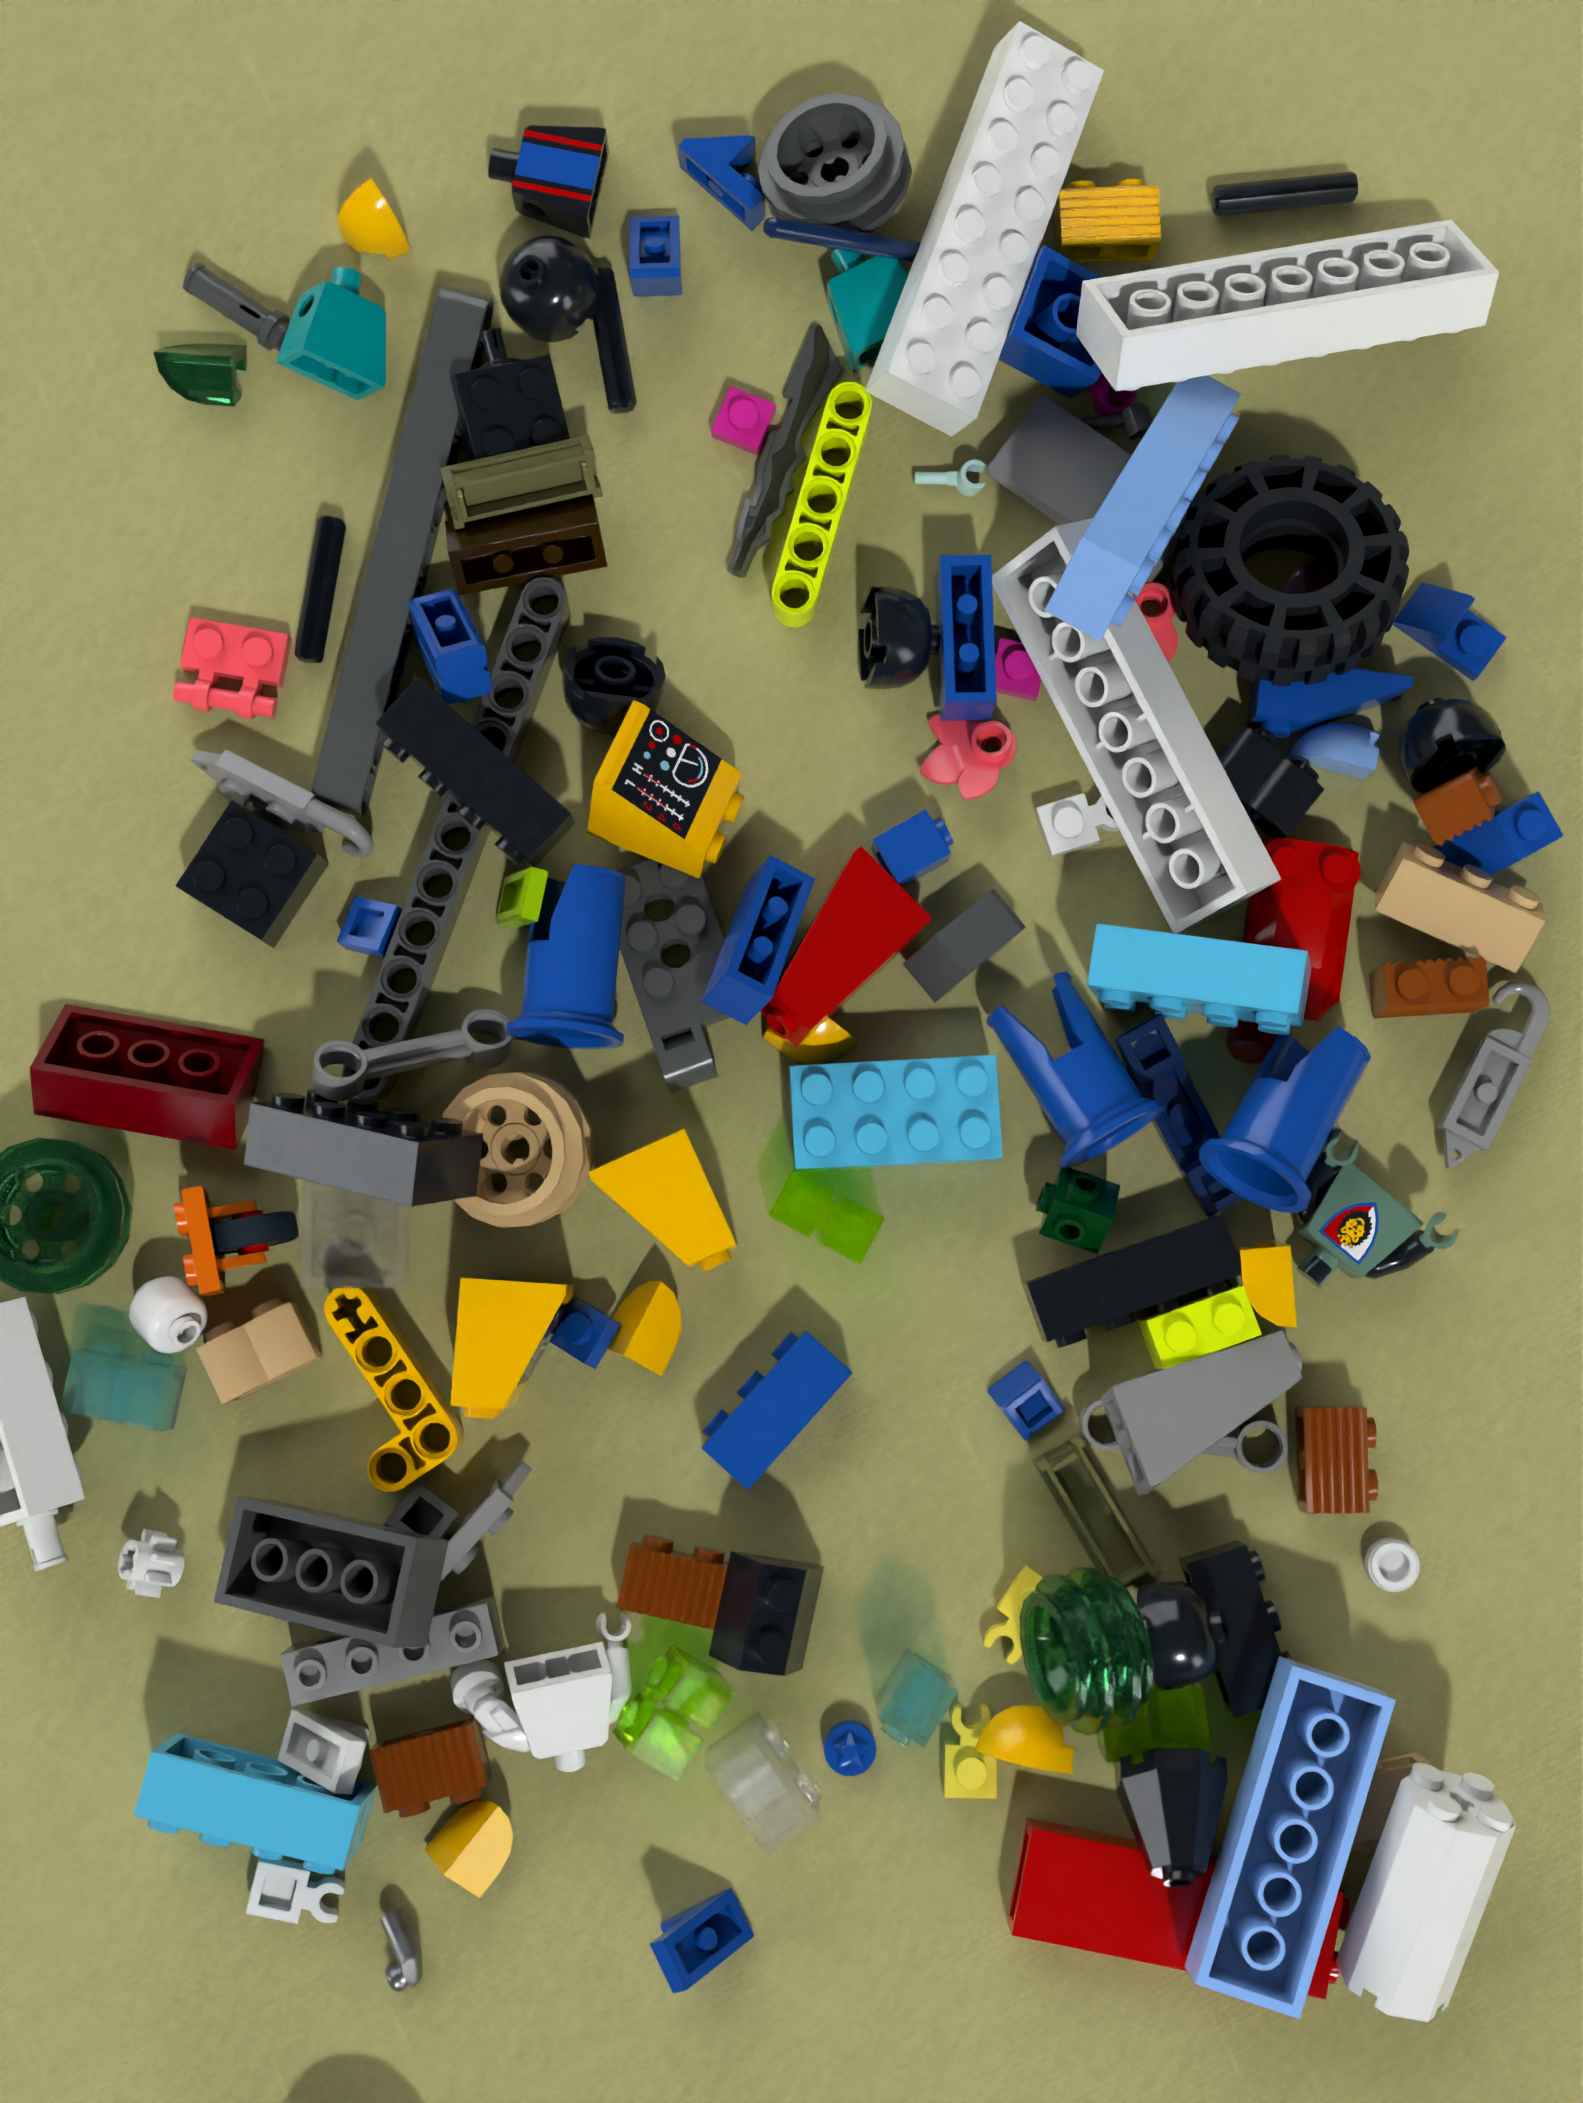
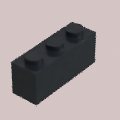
(1249, 1658)

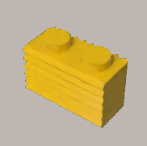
(1108, 221)

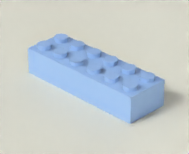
(1145, 506)
(1289, 1837)

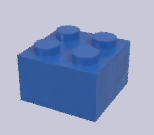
(1045, 325)

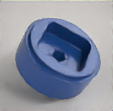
(849, 1748)

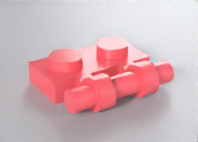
(237, 654)

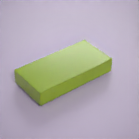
(522, 898)

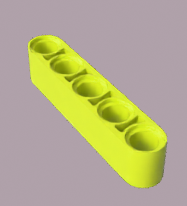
(828, 482)

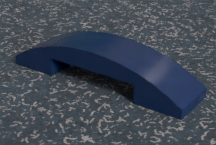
(1185, 1124)

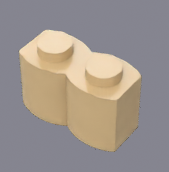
(257, 1352)

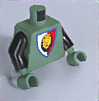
(1359, 1223)

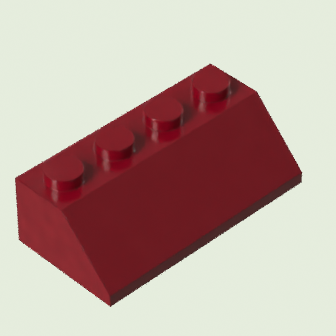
(147, 1076)

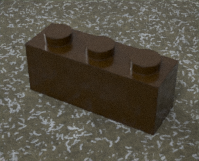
(526, 545)

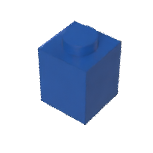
(913, 848)

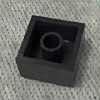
(252, 874)

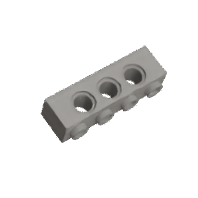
(350, 1664)

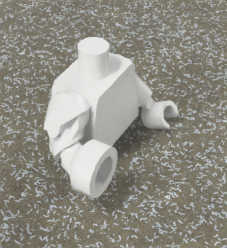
(559, 1697)

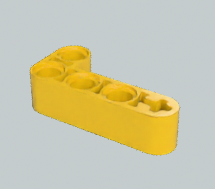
(385, 1381)

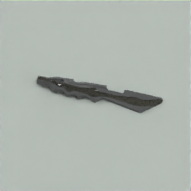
(783, 453)

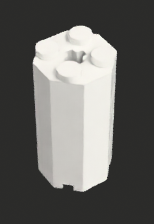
(1425, 1891)

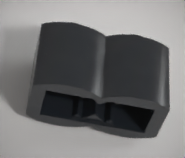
(1268, 784)

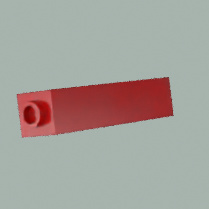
(847, 943)

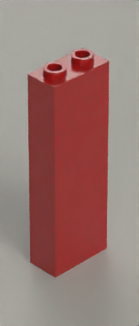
(1100, 1898)

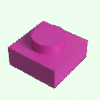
(743, 420)
(1015, 671)

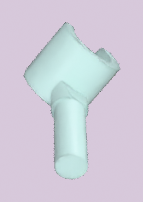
(955, 478)

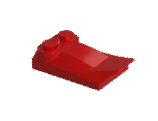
(1308, 912)

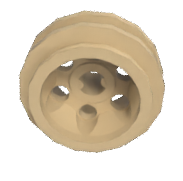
(558, 1147)

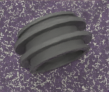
(847, 154)

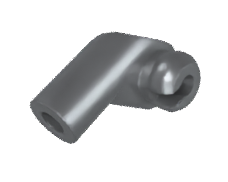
(406, 1949)

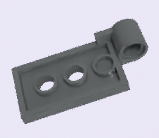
(669, 995)

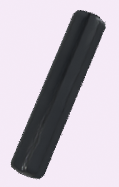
(1284, 193)
(613, 347)
(320, 589)

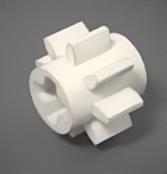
(151, 1563)

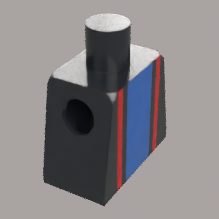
(556, 175)

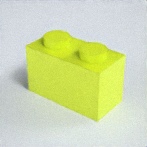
(1199, 1327)

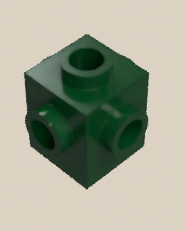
(1077, 1209)

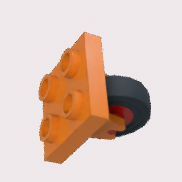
(247, 1233)

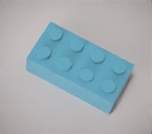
(1199, 977)
(895, 1113)
(252, 1802)

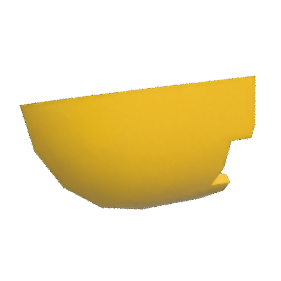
(370, 223)
(821, 1047)
(1269, 1281)
(648, 1326)
(1027, 1738)
(473, 1845)

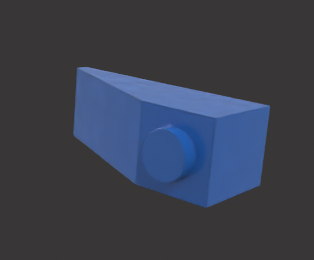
(1302, 706)

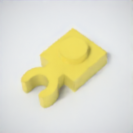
(1011, 1606)
(966, 1770)

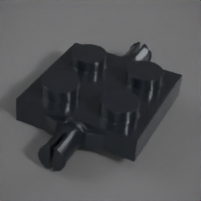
(508, 402)

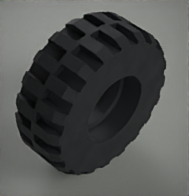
(1301, 509)

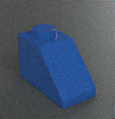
(1506, 839)

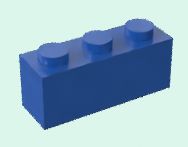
(967, 637)
(758, 940)
(774, 1408)

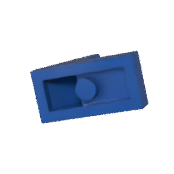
(717, 168)
(655, 256)
(1447, 628)
(700, 1939)

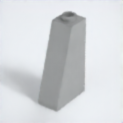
(1189, 1407)

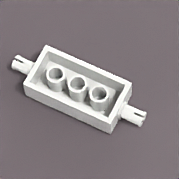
(34, 1445)

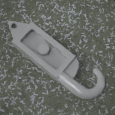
(280, 799)
(1492, 1078)
(487, 1514)

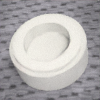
(1391, 1564)

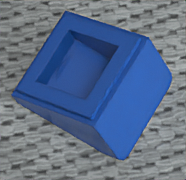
(1026, 1400)

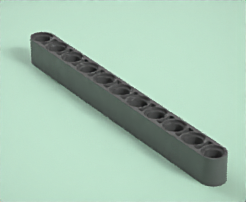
(400, 554)
(461, 864)

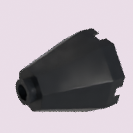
(1173, 1809)

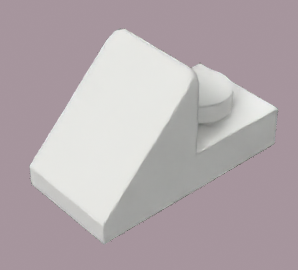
(324, 1749)

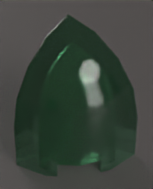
(203, 371)

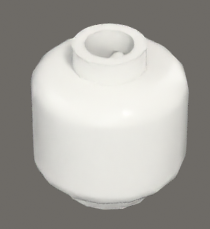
(168, 1314)

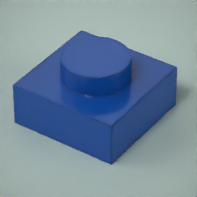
(369, 926)
(585, 1333)

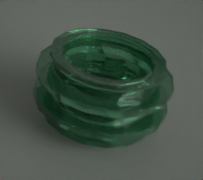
(98, 1245)
(1086, 1650)

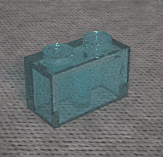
(123, 1387)
(914, 1699)

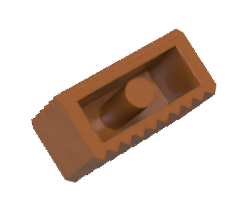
(1459, 805)
(1429, 987)
(1334, 1459)
(673, 1582)
(431, 1766)

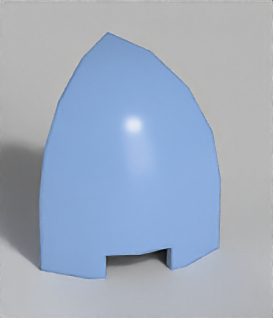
(1338, 748)

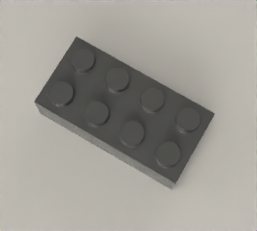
(331, 1572)

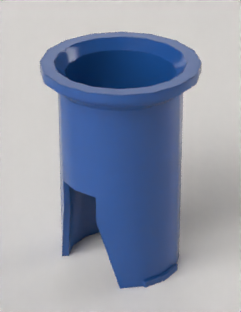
(574, 963)
(1084, 1090)
(1286, 1120)

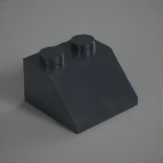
(765, 1613)

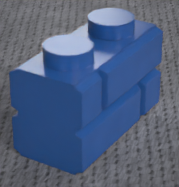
(450, 646)

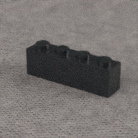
(475, 773)
(1132, 1279)

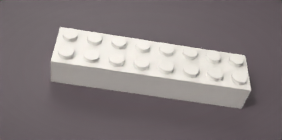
(985, 230)
(1284, 304)
(1139, 743)

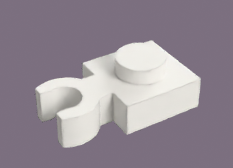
(1072, 824)
(284, 1889)

